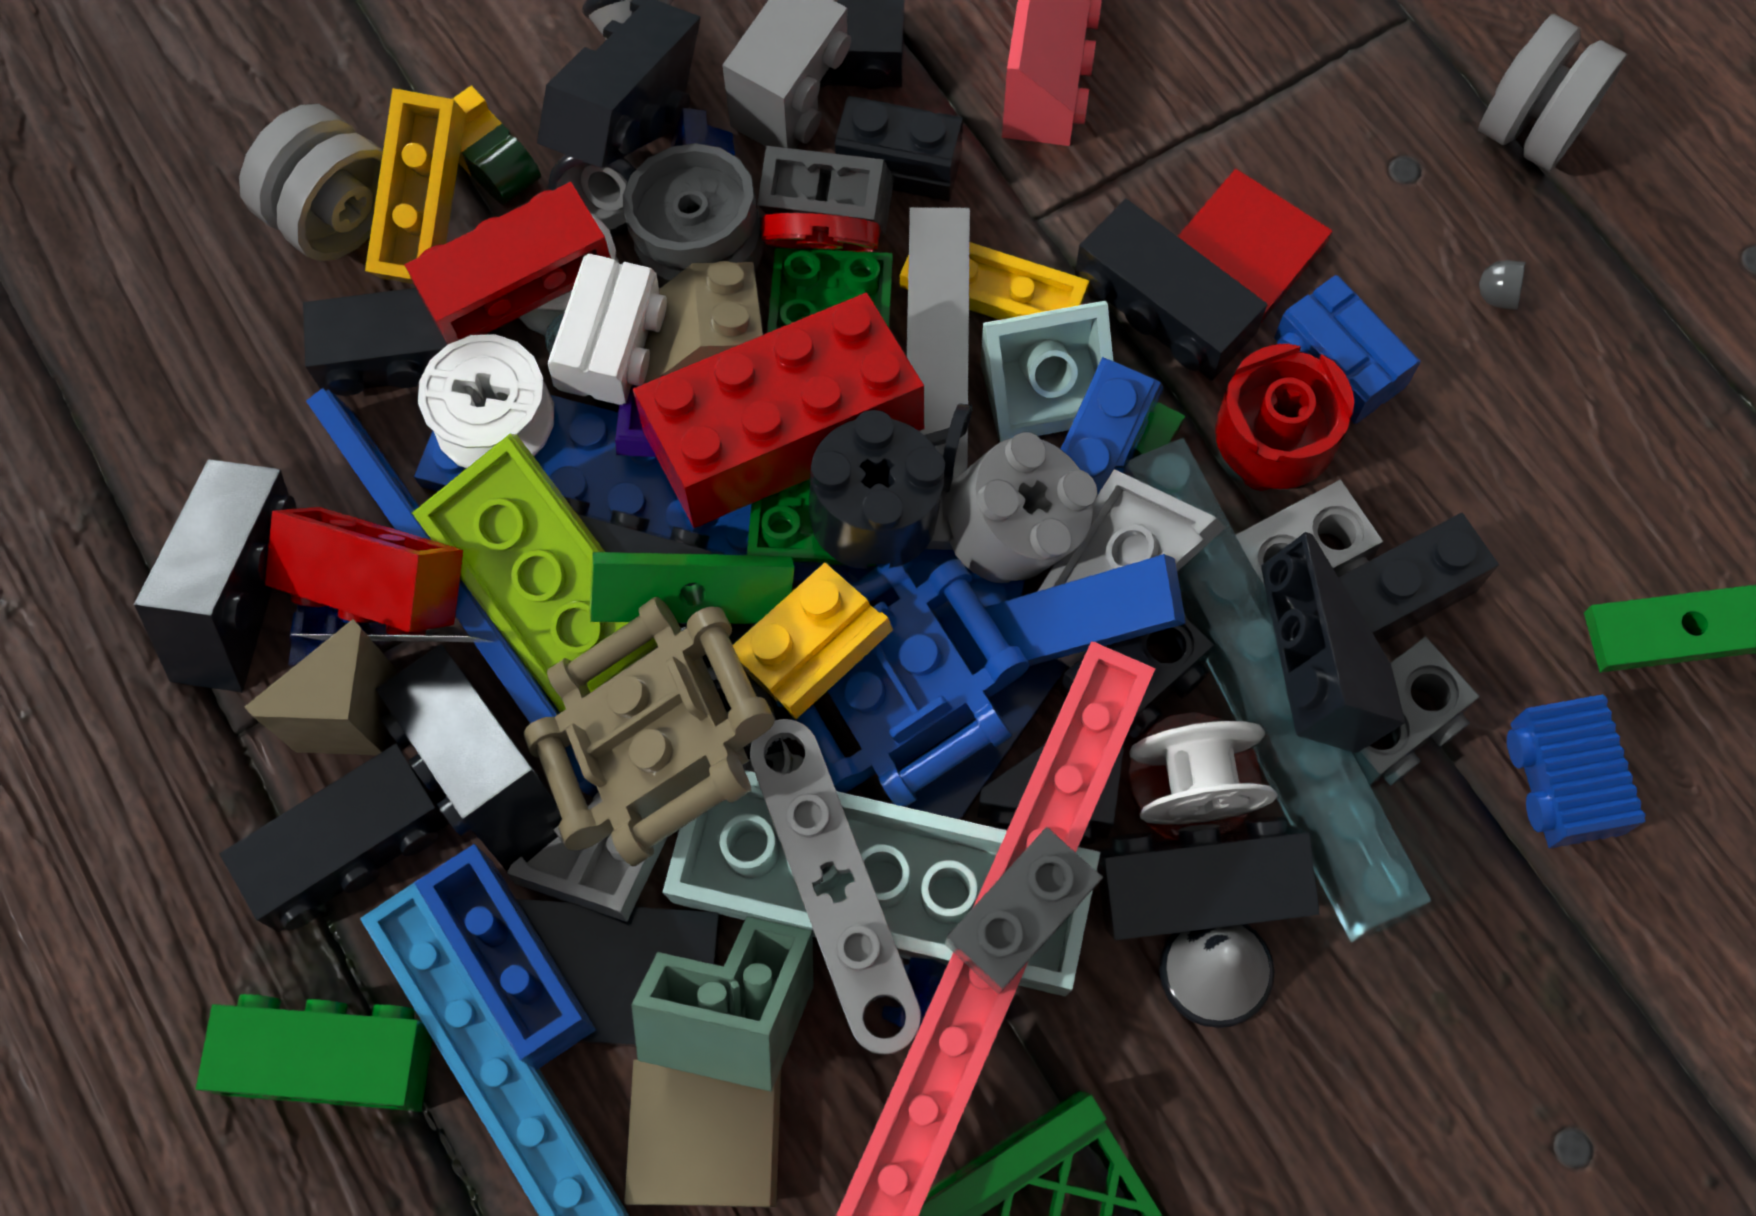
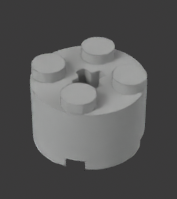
(1019, 509)

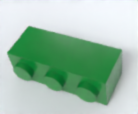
(316, 1054)

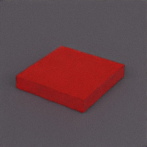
(1256, 237)

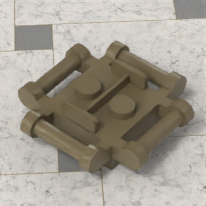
(651, 733)

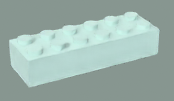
(918, 861)

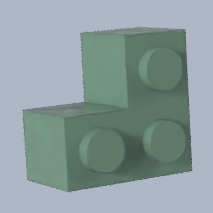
(729, 1018)

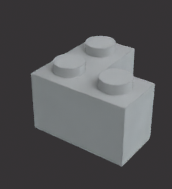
(779, 67)

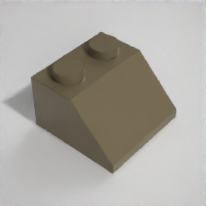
(705, 314)

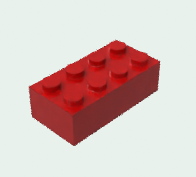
(760, 409)

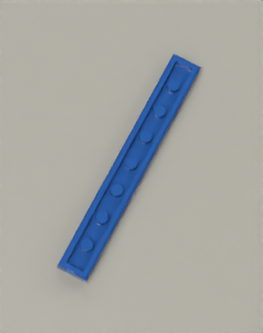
(398, 506)

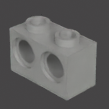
(1324, 512)

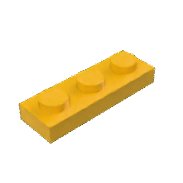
(1014, 287)

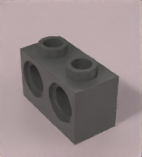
(825, 185)
(1426, 670)
(1022, 910)

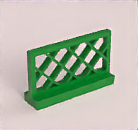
(1031, 1153)

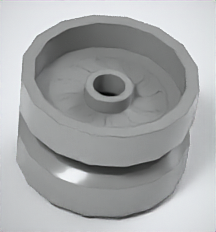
(1546, 89)
(313, 181)

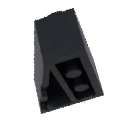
(624, 90)
(209, 579)

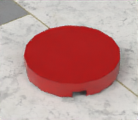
(819, 232)

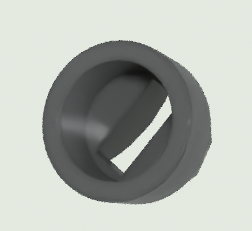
(1503, 283)

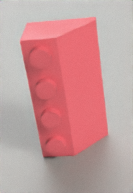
(1046, 67)

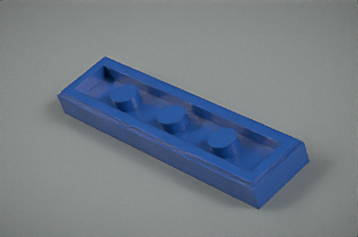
(1094, 608)

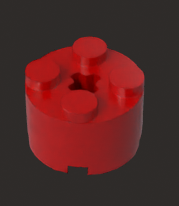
(1283, 417)

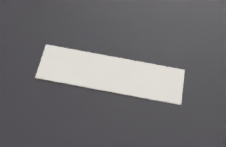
(404, 638)

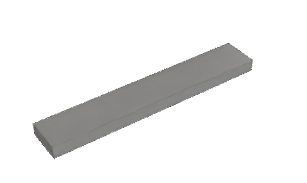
(940, 326)

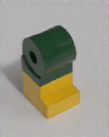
(491, 152)

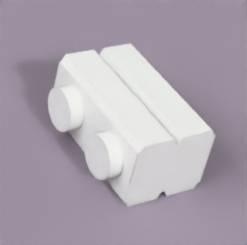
(606, 330)

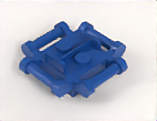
(918, 687)

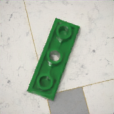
(739, 584)
(1652, 631)

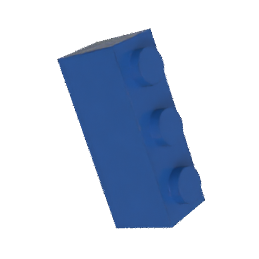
(505, 957)

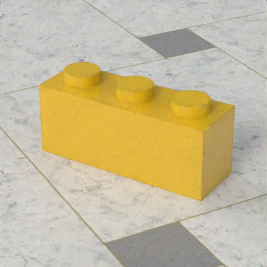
(414, 181)

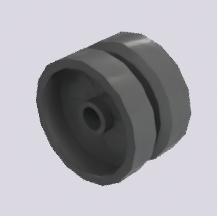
(692, 209)

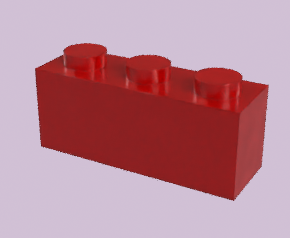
(507, 264)
(363, 570)

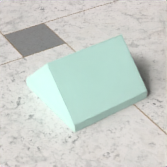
(1043, 366)

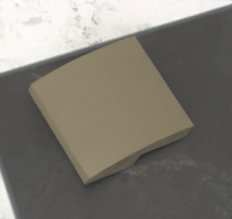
(700, 1141)

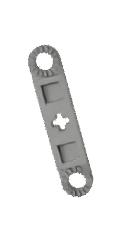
(849, 932)

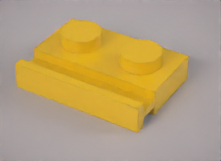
(811, 640)

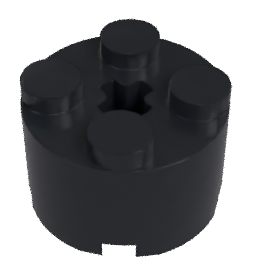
(875, 491)

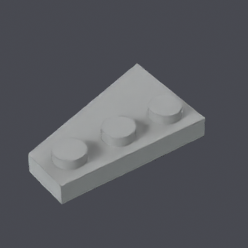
(1132, 526)

